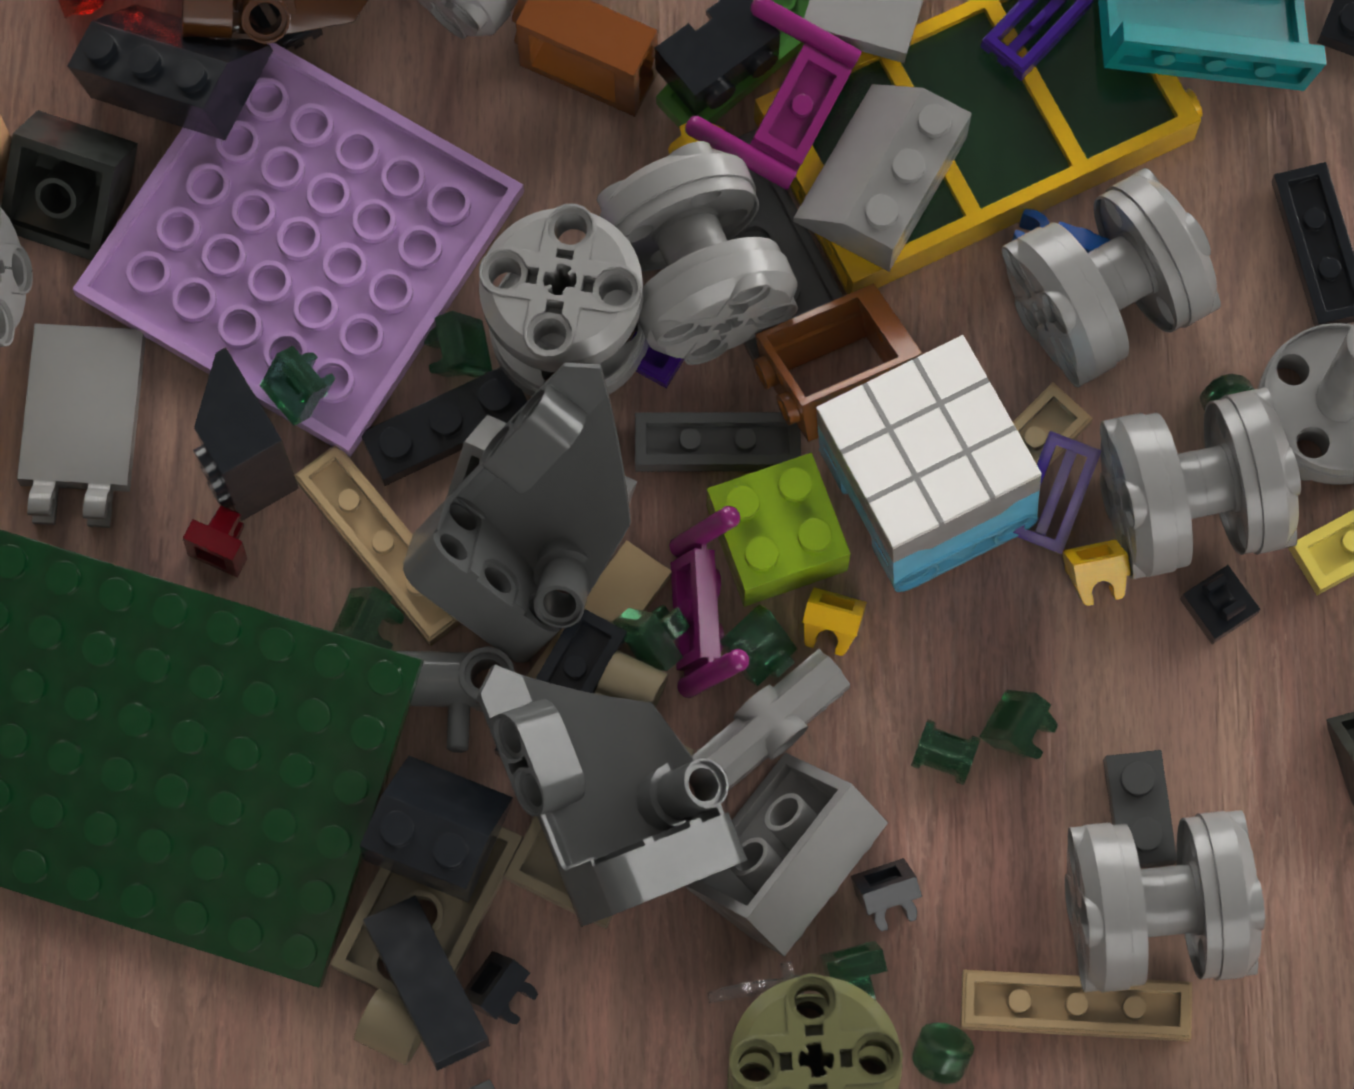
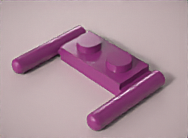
(799, 104)
(695, 592)

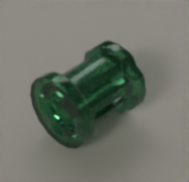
(945, 752)

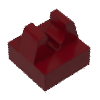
(218, 541)

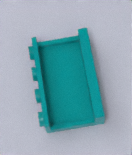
(1212, 40)

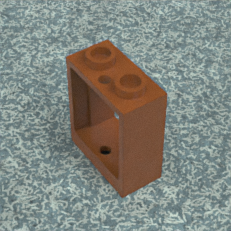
(587, 49)
(821, 332)

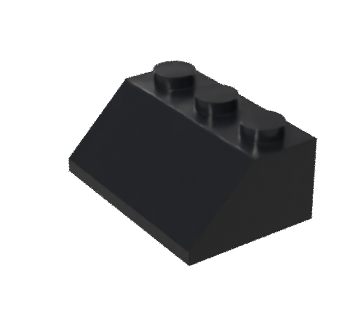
(149, 68)
(239, 443)

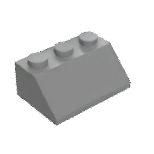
(884, 171)
(800, 844)

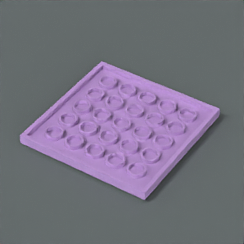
(306, 232)

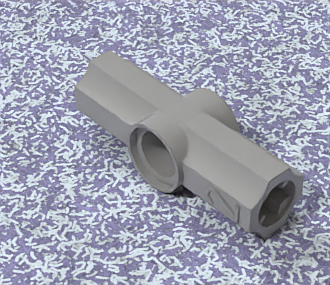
(775, 717)

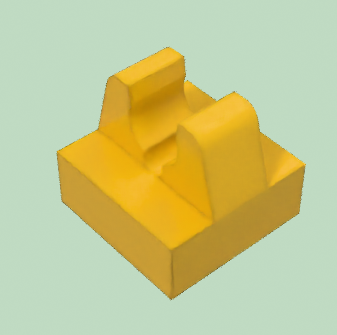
(1097, 563)
(833, 613)

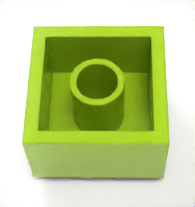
(784, 529)

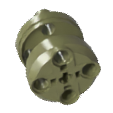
(783, 1041)

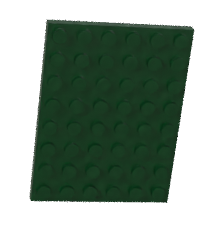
(187, 758)

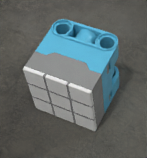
(930, 463)

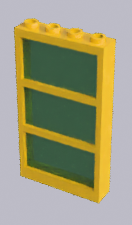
(1025, 138)

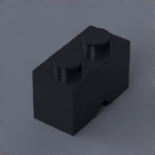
(718, 56)

